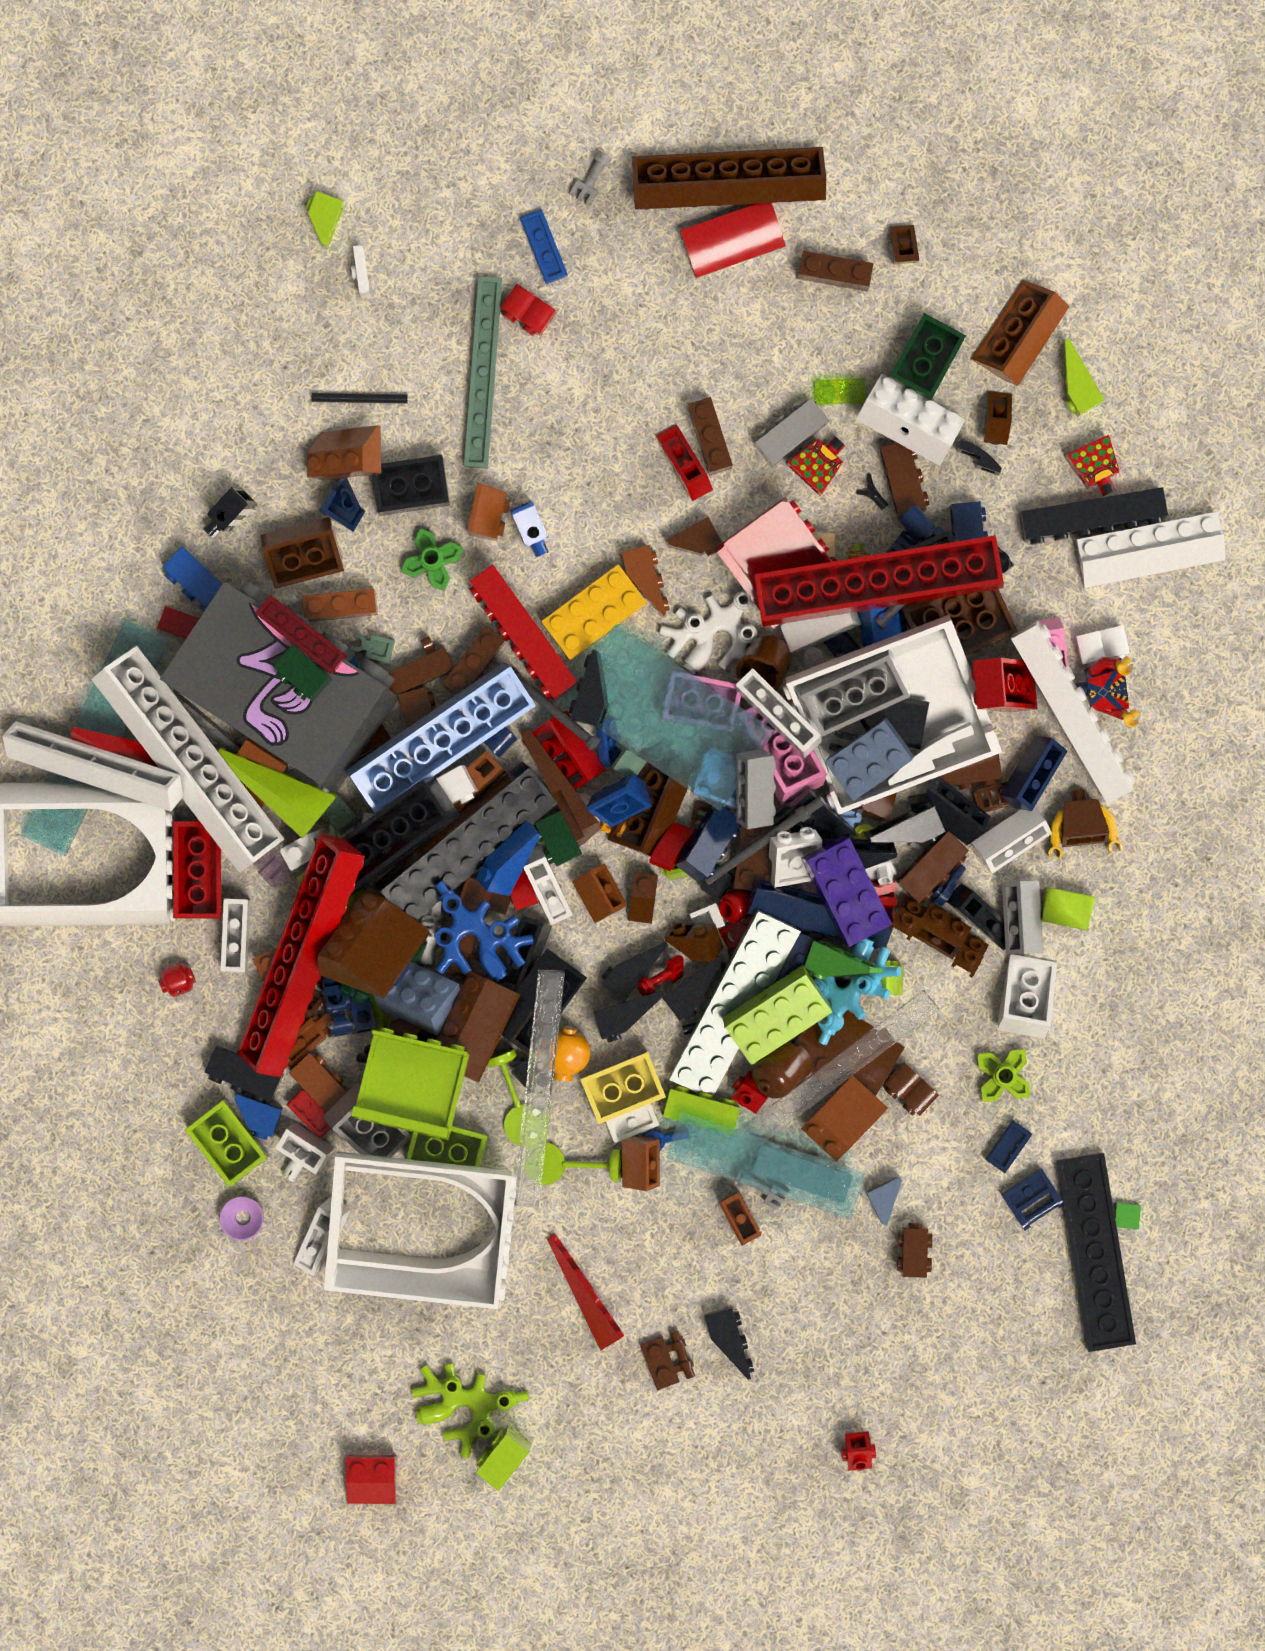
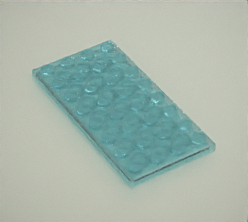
(674, 718)

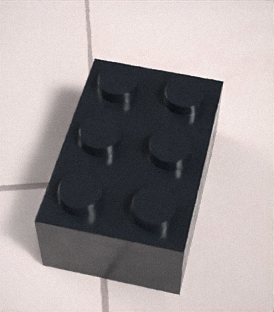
(411, 485)

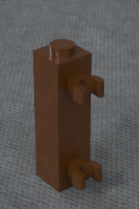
(421, 671)

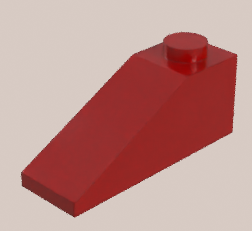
(685, 463)

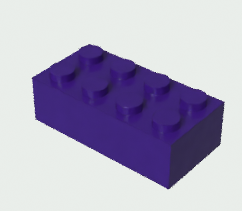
(846, 891)

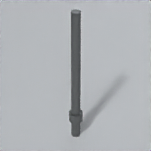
(801, 814)

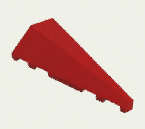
(596, 1315)

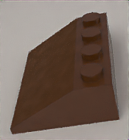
(977, 617)
(371, 946)
(871, 1075)

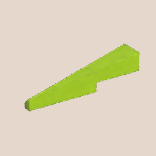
(290, 799)

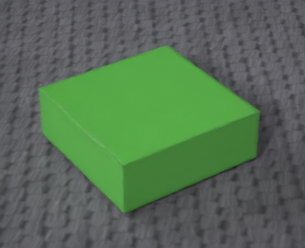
(1127, 1215)

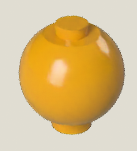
(571, 1053)

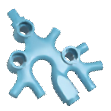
(847, 998)

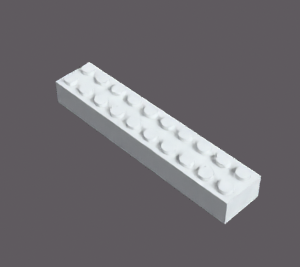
(182, 748)

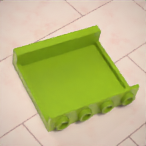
(411, 1084)

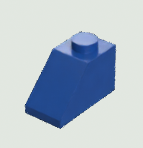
(259, 1116)

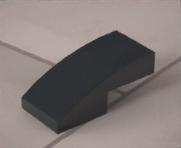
(985, 461)

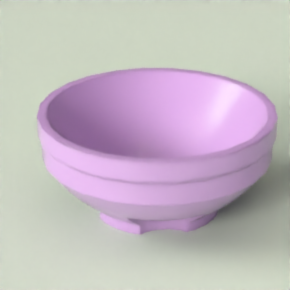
(232, 1227)

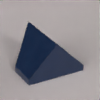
(342, 505)

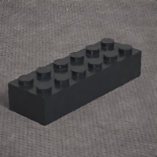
(401, 828)

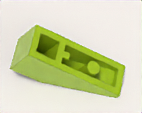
(1080, 387)

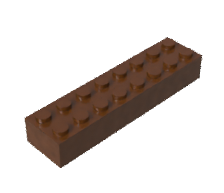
(729, 178)

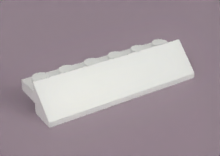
(1151, 549)

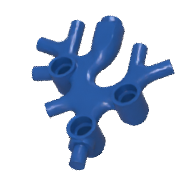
(473, 923)

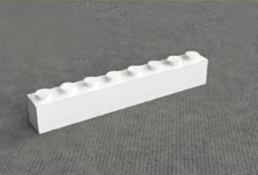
(1072, 711)
(93, 766)

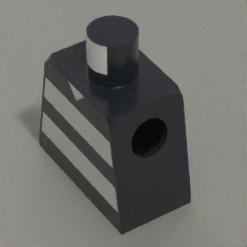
(237, 506)

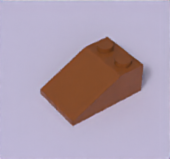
(844, 1118)

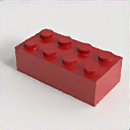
(1003, 685)

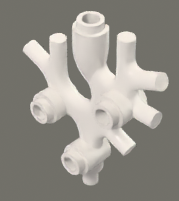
(721, 618)

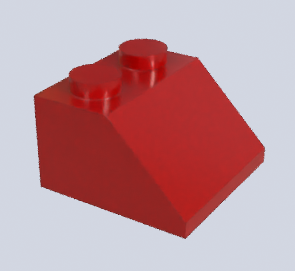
(371, 1479)

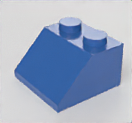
(871, 631)
(620, 800)

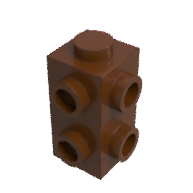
(915, 1244)

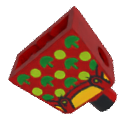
(818, 464)
(1095, 464)

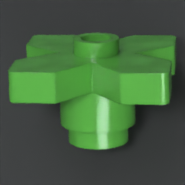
(419, 564)

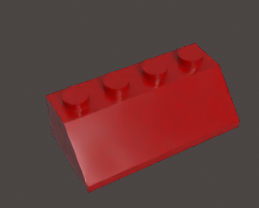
(195, 872)

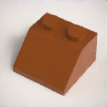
(488, 513)

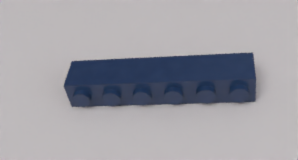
(801, 910)

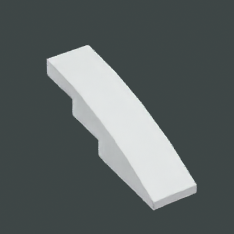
(936, 748)

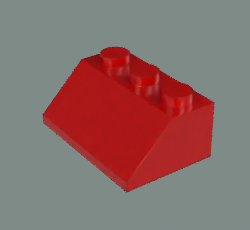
(568, 753)

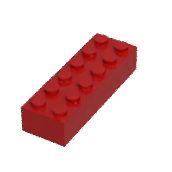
(523, 632)

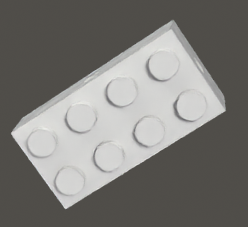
(910, 419)

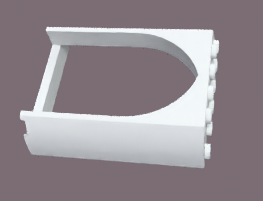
(145, 905)
(458, 1280)

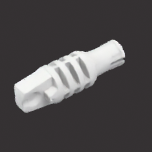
(432, 921)

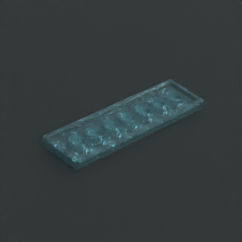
(765, 1165)

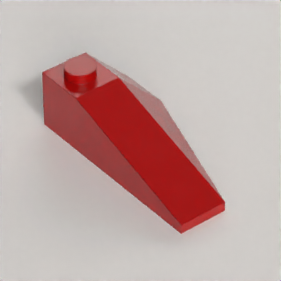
(118, 745)

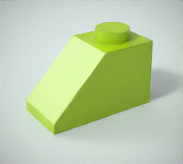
(324, 215)

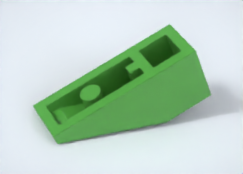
(832, 961)

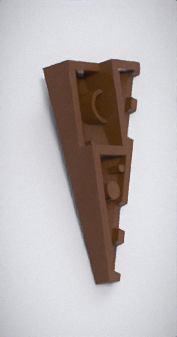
(580, 821)

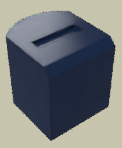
(501, 742)

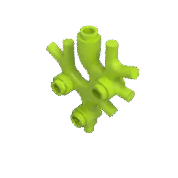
(475, 1398)

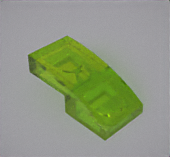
(839, 391)

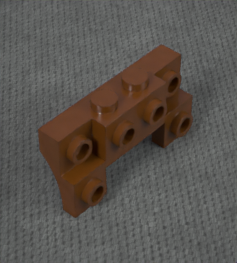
(471, 897)
(940, 932)

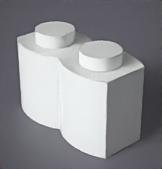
(1106, 643)

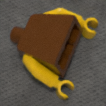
(1083, 824)

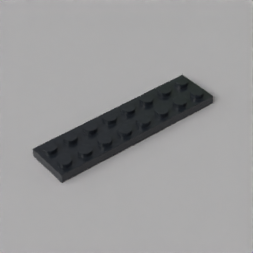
(1096, 1252)

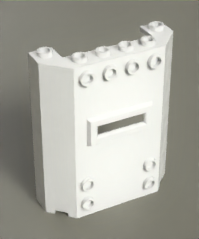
(936, 674)

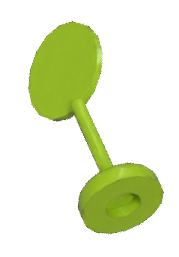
(514, 1117)
(555, 1165)

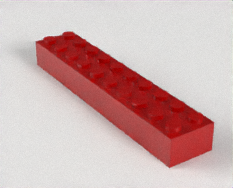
(879, 581)
(294, 966)

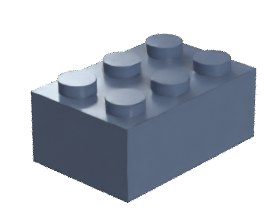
(869, 758)
(421, 999)

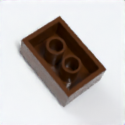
(302, 552)

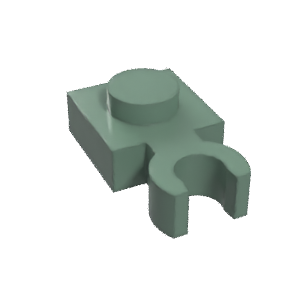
(377, 648)

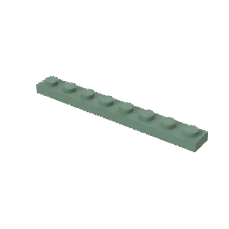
(483, 372)

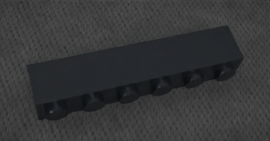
(1093, 514)

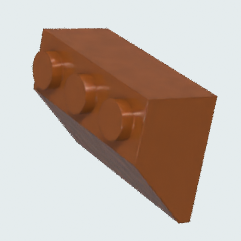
(345, 453)

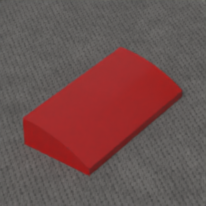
(732, 238)

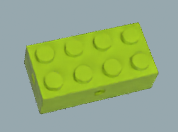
(777, 1015)

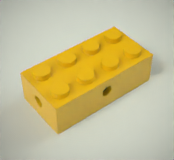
(594, 613)

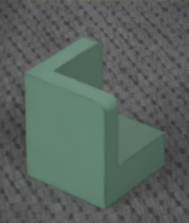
(628, 762)

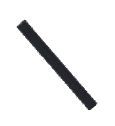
(360, 398)

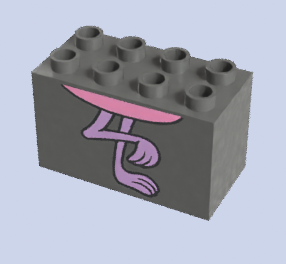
(232, 675)

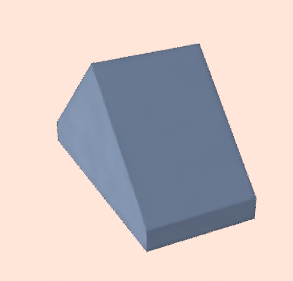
(883, 1198)

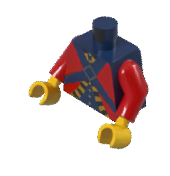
(1108, 688)

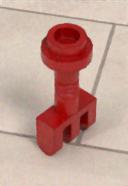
(673, 972)

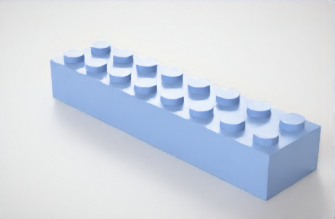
(440, 737)

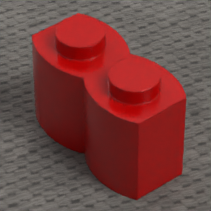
(527, 310)

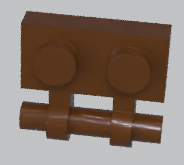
(660, 1362)

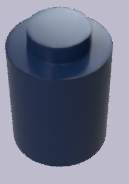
(917, 524)

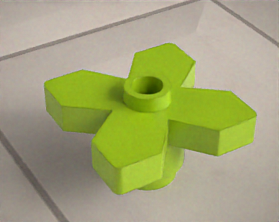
(1013, 1083)

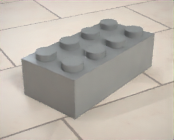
(855, 692)

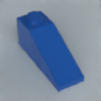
(508, 860)

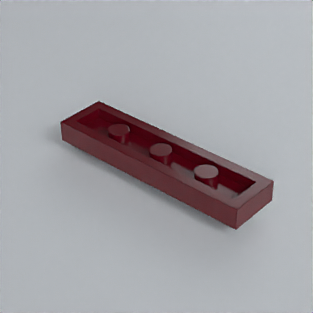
(301, 634)

